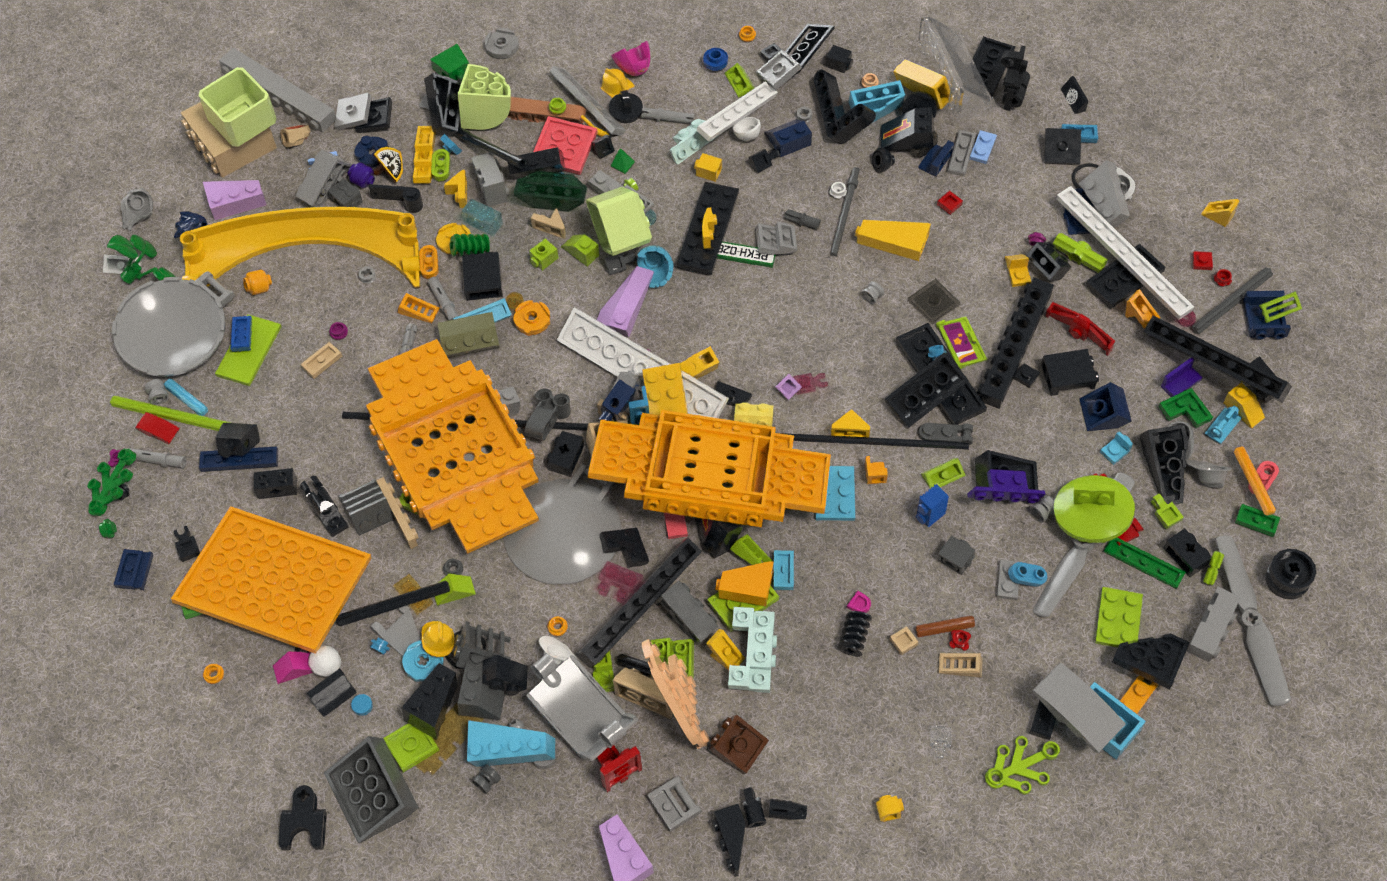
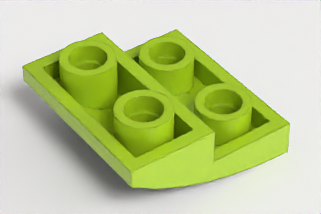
(682, 648)

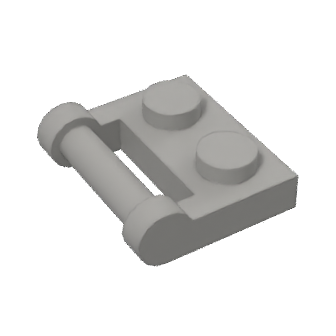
(668, 807)

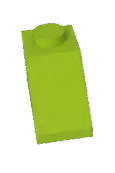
(582, 248)

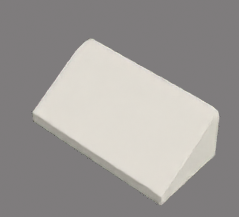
(116, 264)

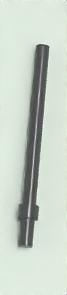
(852, 185)

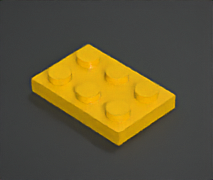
(665, 389)

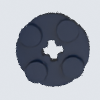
(368, 143)

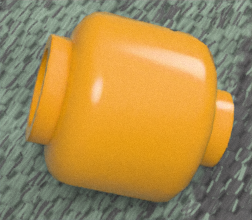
(257, 282)

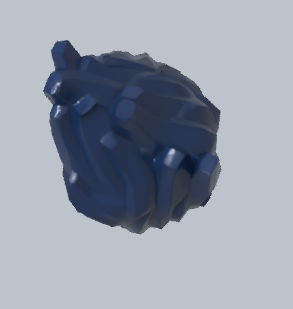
(188, 222)

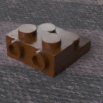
(738, 743)

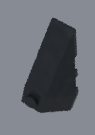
(1165, 457)

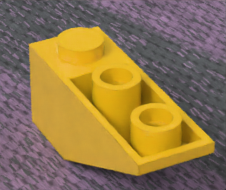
(700, 363)

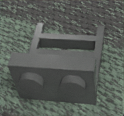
(367, 507)
(470, 641)

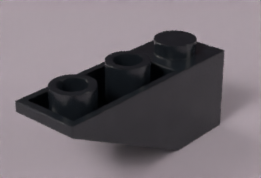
(731, 826)

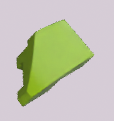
(604, 673)

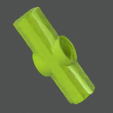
(1080, 252)

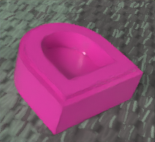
(859, 602)

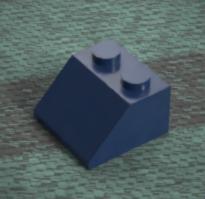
(790, 137)
(1105, 408)

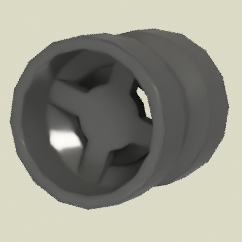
(486, 778)

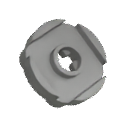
(501, 51)

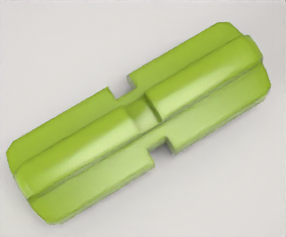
(1215, 564)

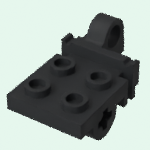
(1016, 78)

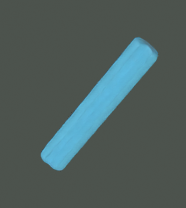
(185, 397)

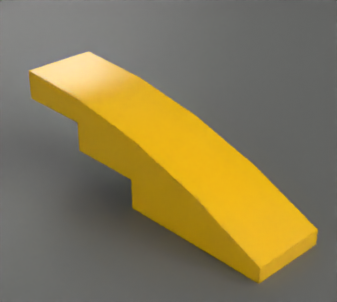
(423, 154)

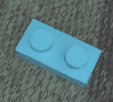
(783, 570)

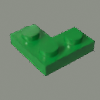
(1188, 404)

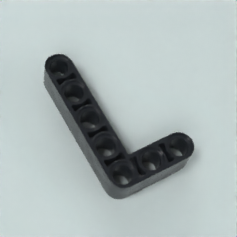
(838, 124)

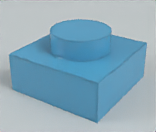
(449, 145)

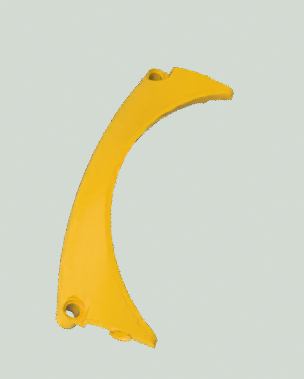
(235, 240)

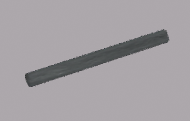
(1231, 301)

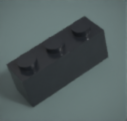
(544, 160)

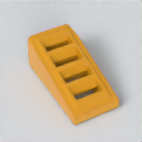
(409, 299)

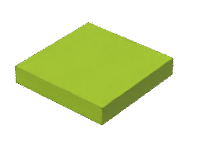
(410, 746)

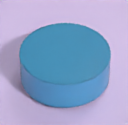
(362, 704)

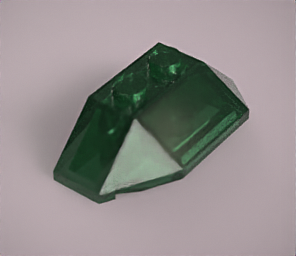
(551, 191)

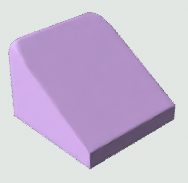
(788, 386)

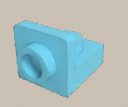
(1117, 448)

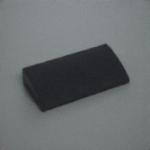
(926, 390)

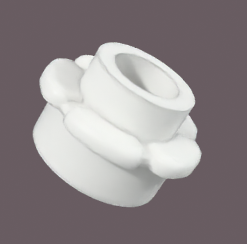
(838, 186)

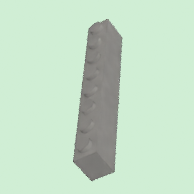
(282, 92)

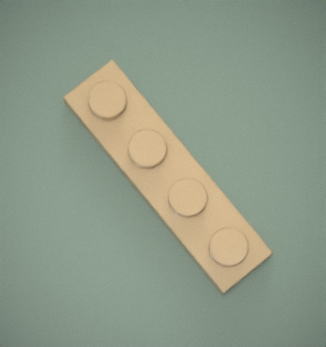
(401, 518)

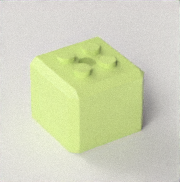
(237, 106)
(619, 220)

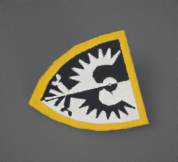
(390, 161)

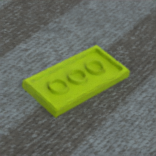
(244, 365)

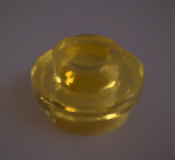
(514, 300)

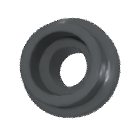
(450, 563)

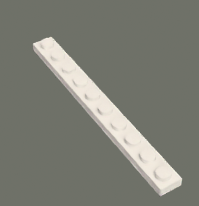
(1125, 253)

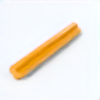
(1254, 481)

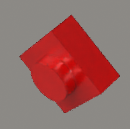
(949, 202)
(1202, 260)

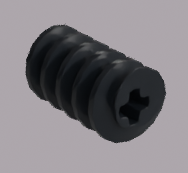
(854, 633)

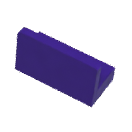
(1181, 378)

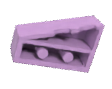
(233, 197)
(623, 853)

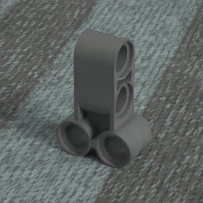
(547, 412)

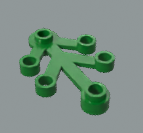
(110, 483)

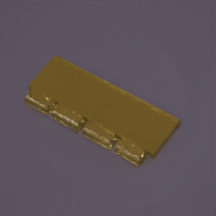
(451, 730)

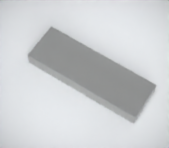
(961, 153)

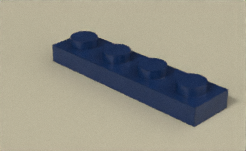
(255, 458)

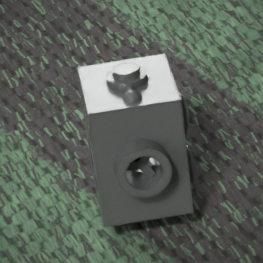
(345, 194)
(956, 555)

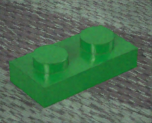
(1257, 520)

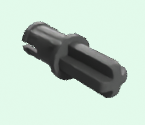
(802, 219)

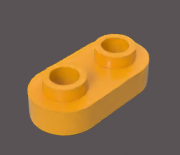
(428, 262)

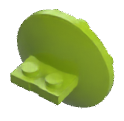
(1094, 509)

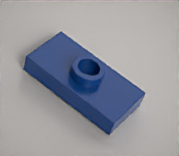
(241, 333)

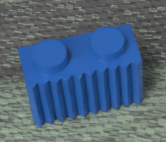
(932, 506)

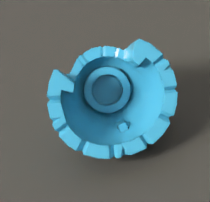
(657, 260)

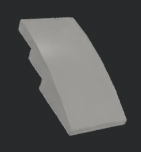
(1078, 707)

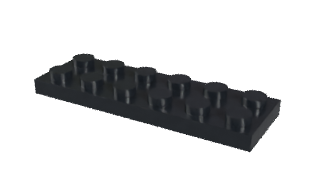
(722, 202)
(964, 402)

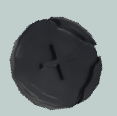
(919, 100)
(625, 107)

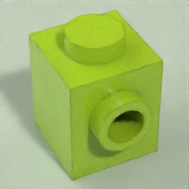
(543, 254)

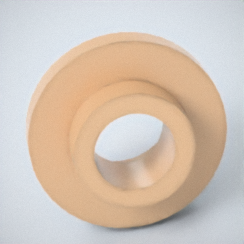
(869, 77)

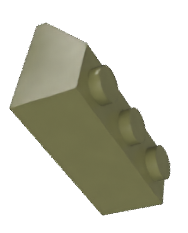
(468, 335)

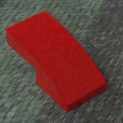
(157, 427)

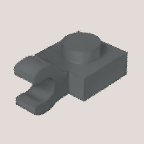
(618, 262)

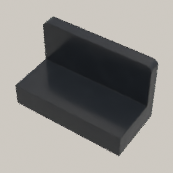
(331, 692)

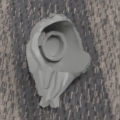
(136, 207)

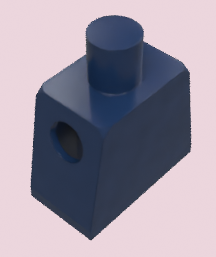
(618, 397)

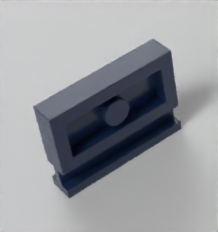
(133, 569)

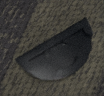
(734, 394)

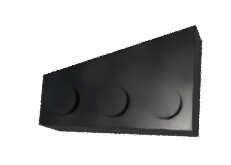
(431, 701)

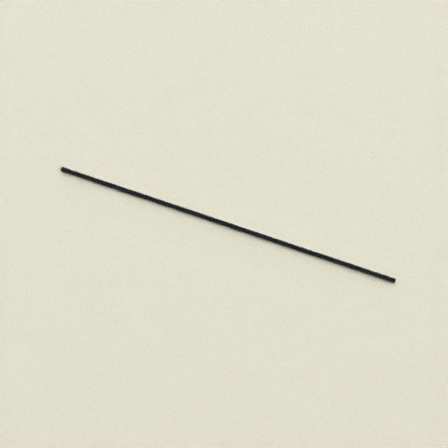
(797, 437)

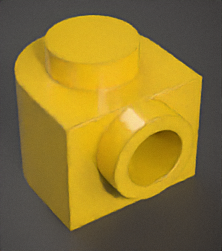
(889, 808)

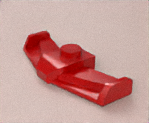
(1081, 326)

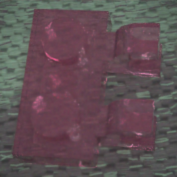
(621, 578)

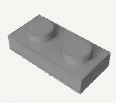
(1006, 587)

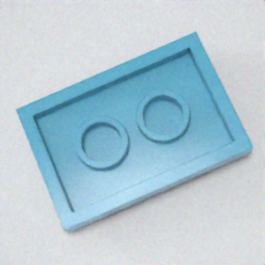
(840, 495)

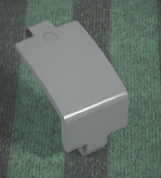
(578, 707)

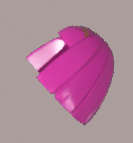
(635, 61)

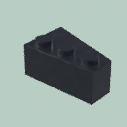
(443, 103)

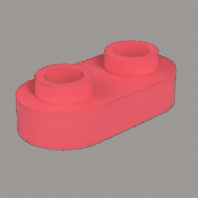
(1266, 479)

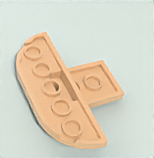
(677, 691)

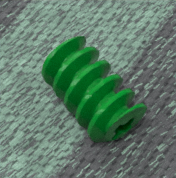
(469, 243)

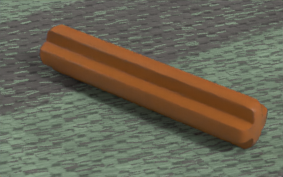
(945, 626)

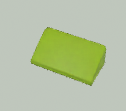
(739, 80)
(944, 473)

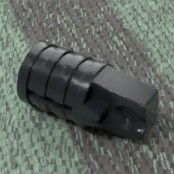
(753, 809)
(787, 810)

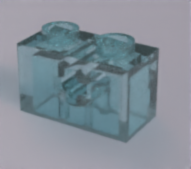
(482, 217)

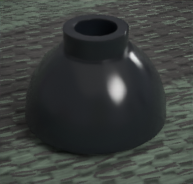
(882, 160)

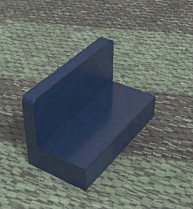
(936, 158)

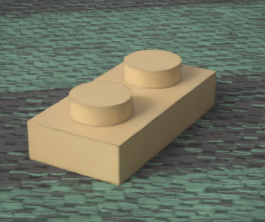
(321, 360)

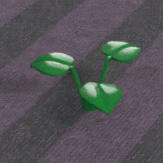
(133, 270)

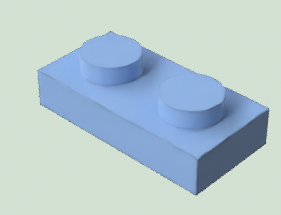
(983, 147)

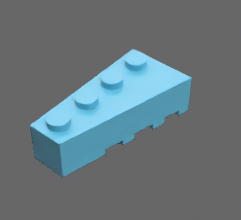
(506, 745)

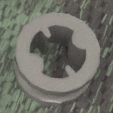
(806, 110)
(370, 278)

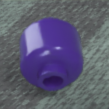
(361, 175)

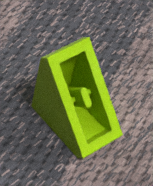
(460, 587)

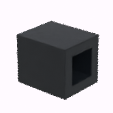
(839, 59)

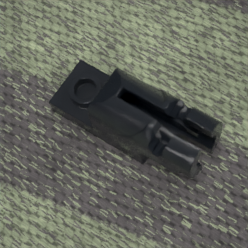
(324, 507)

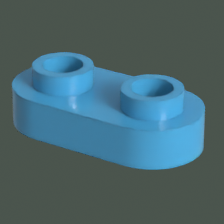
(1029, 576)

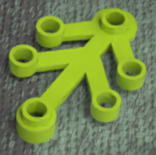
(1020, 767)

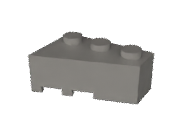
(321, 177)
(1213, 625)

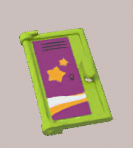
(959, 338)

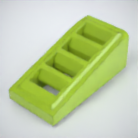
(749, 551)

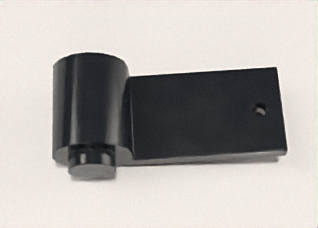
(410, 195)

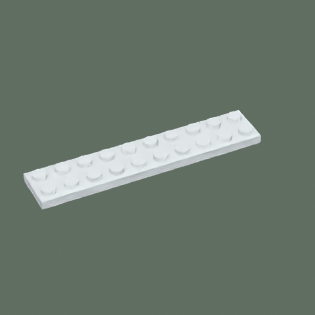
(621, 354)

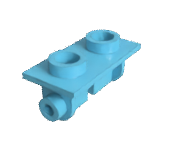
(1223, 424)

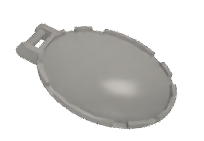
(171, 325)
(566, 539)

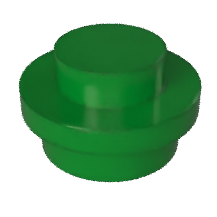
(107, 528)

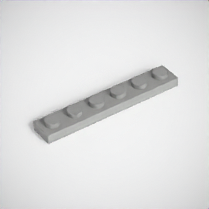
(583, 97)

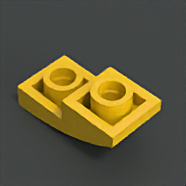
(708, 228)

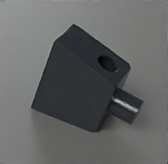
(236, 438)

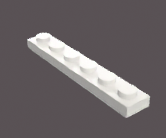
(736, 111)

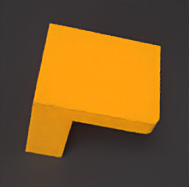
(875, 472)

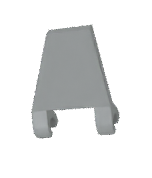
(401, 633)

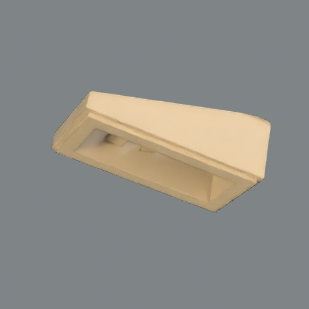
(969, 657)

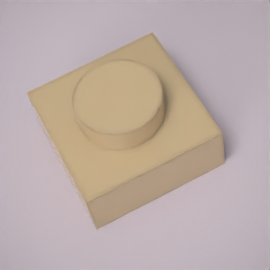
(904, 640)

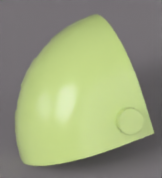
(483, 98)

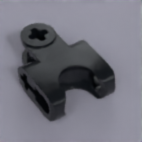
(303, 817)

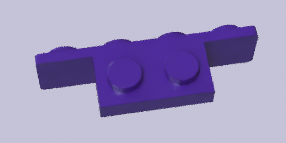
(1006, 486)

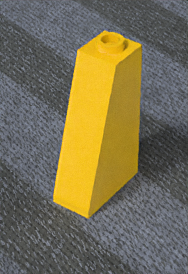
(922, 79)
(895, 237)

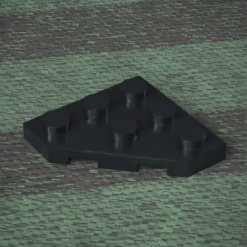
(1153, 658)

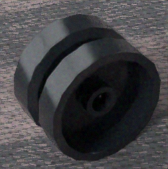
(1290, 574)

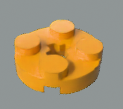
(535, 326)

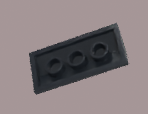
(810, 43)

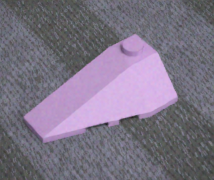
(625, 304)

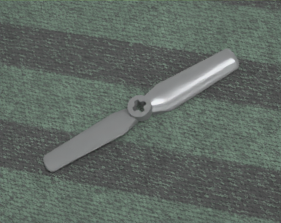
(1069, 567)
(1257, 634)

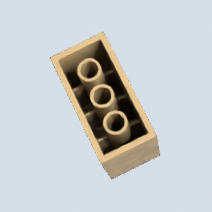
(216, 149)

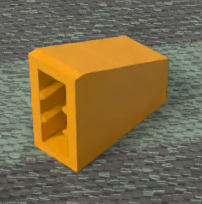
(746, 584)

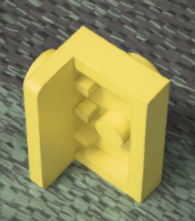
(755, 414)

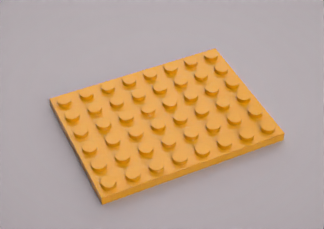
(272, 579)

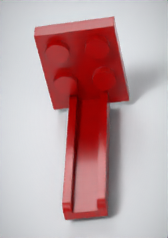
(618, 766)

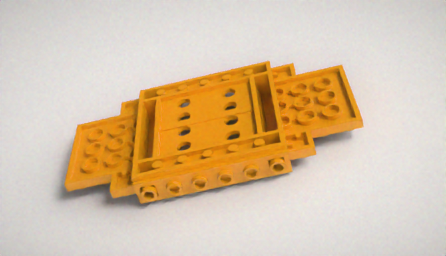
(426, 395)
(765, 479)

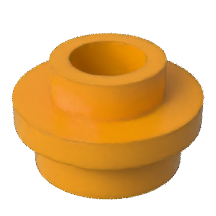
(747, 30)
(557, 620)
(211, 668)

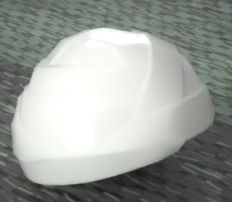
(747, 129)
(325, 661)

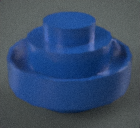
(715, 59)

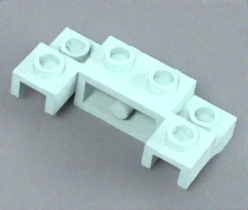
(761, 641)

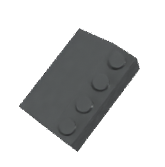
(370, 789)

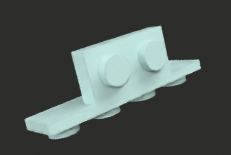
(688, 142)

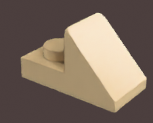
(549, 225)

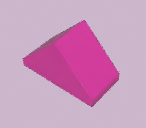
(292, 666)

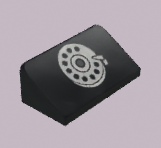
(1075, 95)

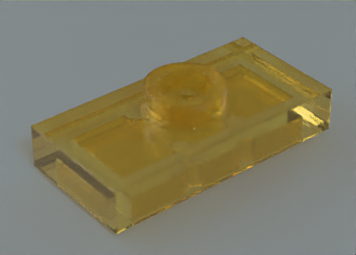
(407, 585)

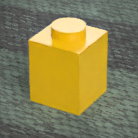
(708, 167)

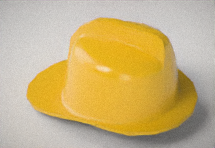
(614, 82)
(437, 639)

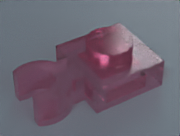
(809, 383)

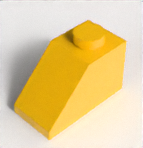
(1247, 404)

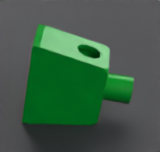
(450, 63)

